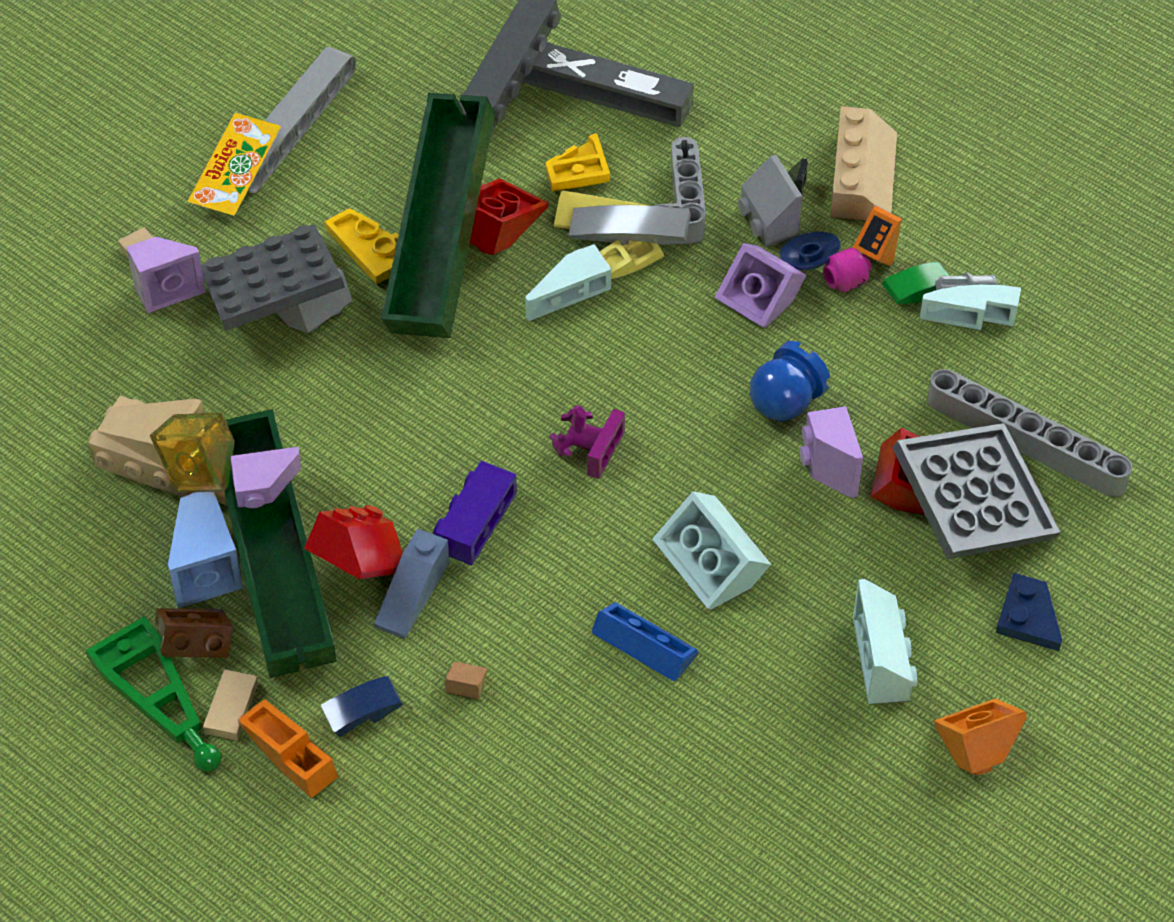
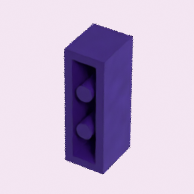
(476, 511)

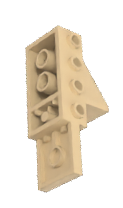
(124, 441)

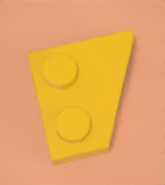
(578, 166)

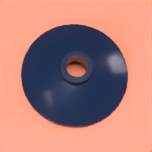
(810, 250)

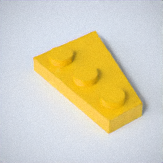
(364, 242)

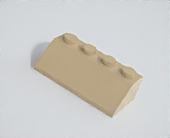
(863, 164)

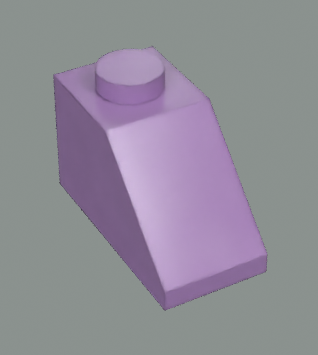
(263, 475)

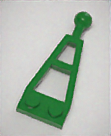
(128, 648)

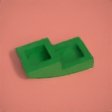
(912, 283)

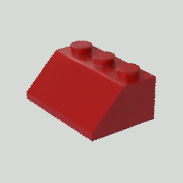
(356, 541)

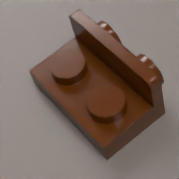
(194, 632)

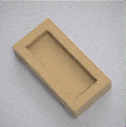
(229, 704)

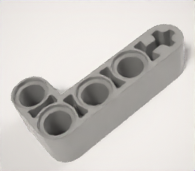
(687, 188)

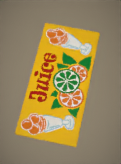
(234, 164)

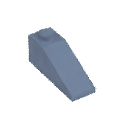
(413, 583)

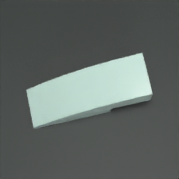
(971, 305)

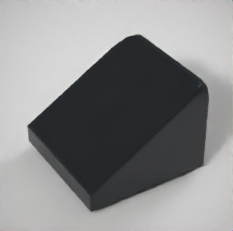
(799, 174)

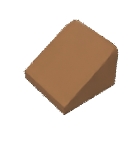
(466, 680)

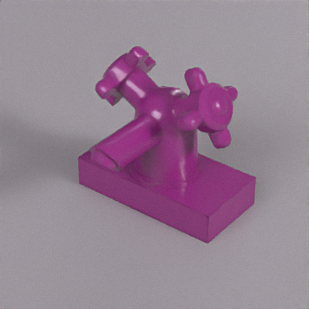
(599, 441)

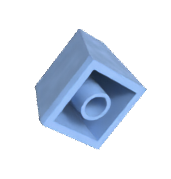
(202, 552)

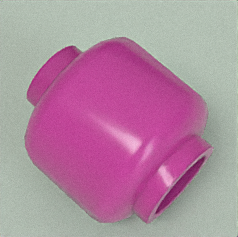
(847, 270)

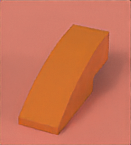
(289, 748)

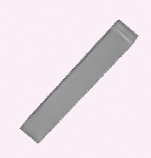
(304, 105)
(1031, 432)

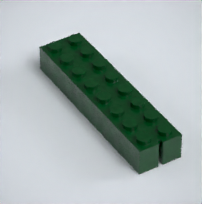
(438, 216)
(276, 565)

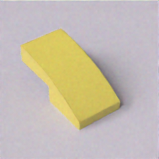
(631, 257)

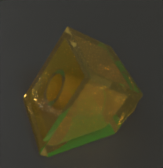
(195, 451)

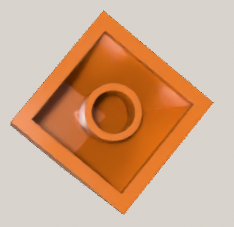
(981, 734)

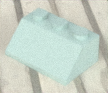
(711, 550)
(882, 645)

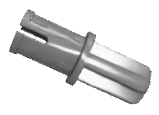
(963, 280)

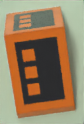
(879, 236)

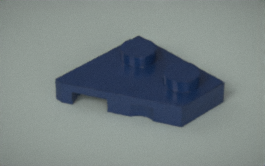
(1029, 613)

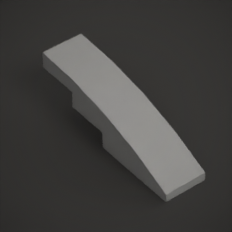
(629, 223)

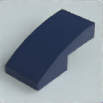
(366, 701)

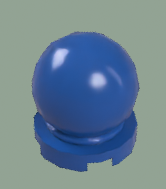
(788, 382)

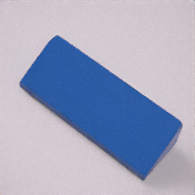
(643, 641)

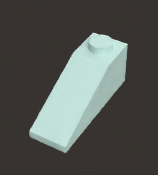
(569, 282)

